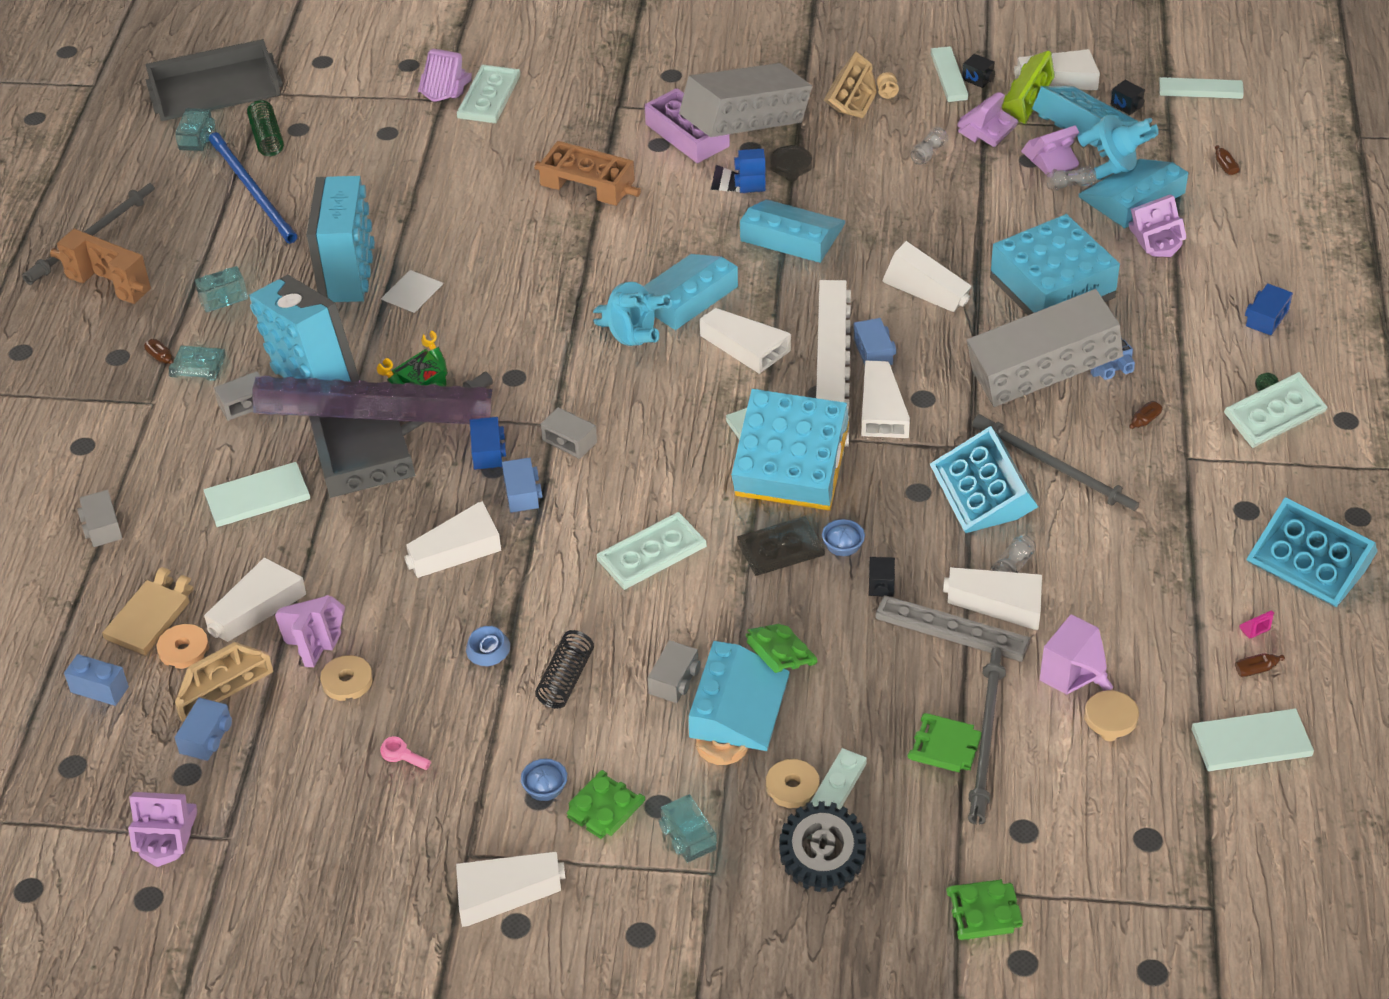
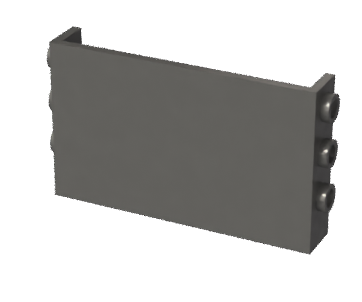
(213, 79)
(360, 453)

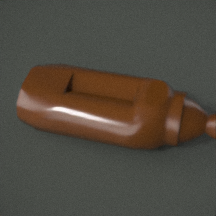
(1226, 161)
(158, 351)
(1146, 414)
(1257, 664)

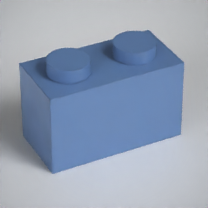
(874, 341)
(521, 485)
(96, 679)
(203, 729)

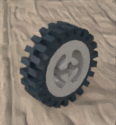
(820, 869)

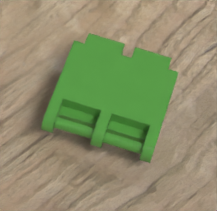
(778, 645)
(946, 744)
(603, 805)
(987, 909)

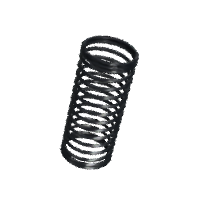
(575, 651)

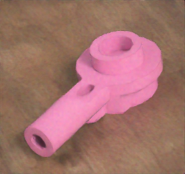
(394, 750)

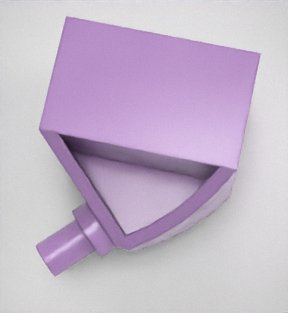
(1074, 657)

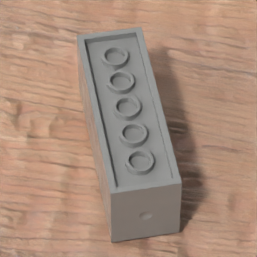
(745, 99)
(1045, 347)

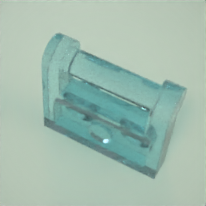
(197, 362)

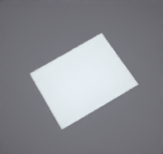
(412, 291)

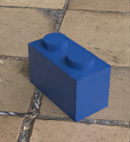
(1268, 309)
(486, 442)

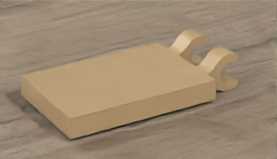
(149, 613)

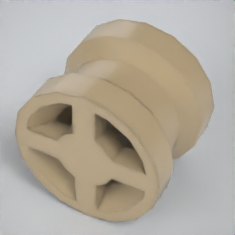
(887, 85)

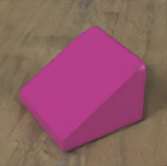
(1257, 625)

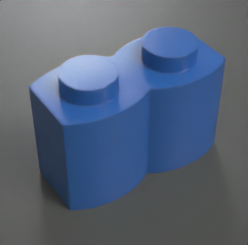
(750, 170)

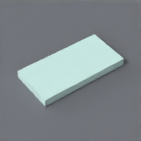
(488, 94)
(1275, 409)
(256, 494)
(651, 550)
(1252, 739)

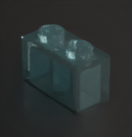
(194, 129)
(221, 289)
(687, 828)

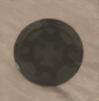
(791, 161)

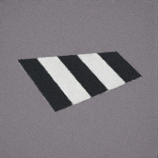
(724, 180)

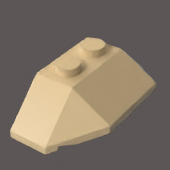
(853, 87)
(222, 675)

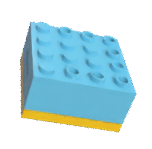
(790, 449)

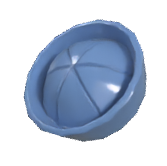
(843, 537)
(487, 646)
(544, 779)

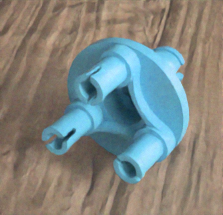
(1119, 143)
(632, 314)

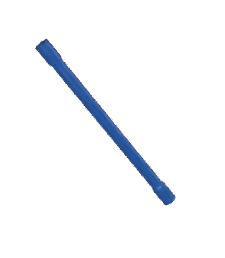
(283, 228)

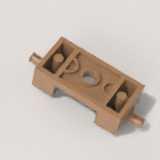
(606, 172)
(87, 254)

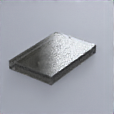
(780, 545)

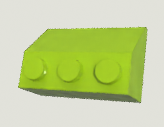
(1025, 88)

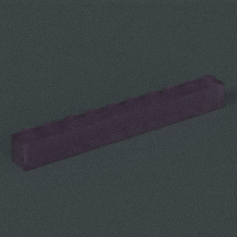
(370, 400)

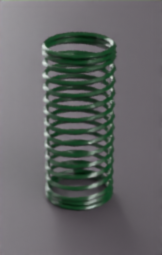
(265, 128)

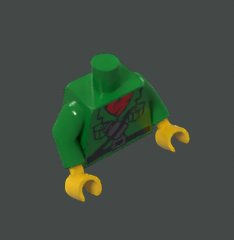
(421, 369)

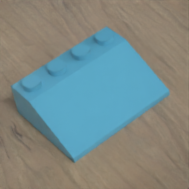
(1073, 107)
(1127, 190)
(790, 230)
(693, 287)
(983, 483)
(1312, 552)
(737, 698)

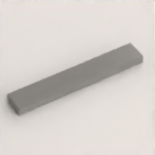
(952, 628)

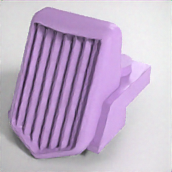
(443, 76)
(987, 121)
(1053, 150)
(1158, 227)
(311, 626)
(160, 826)

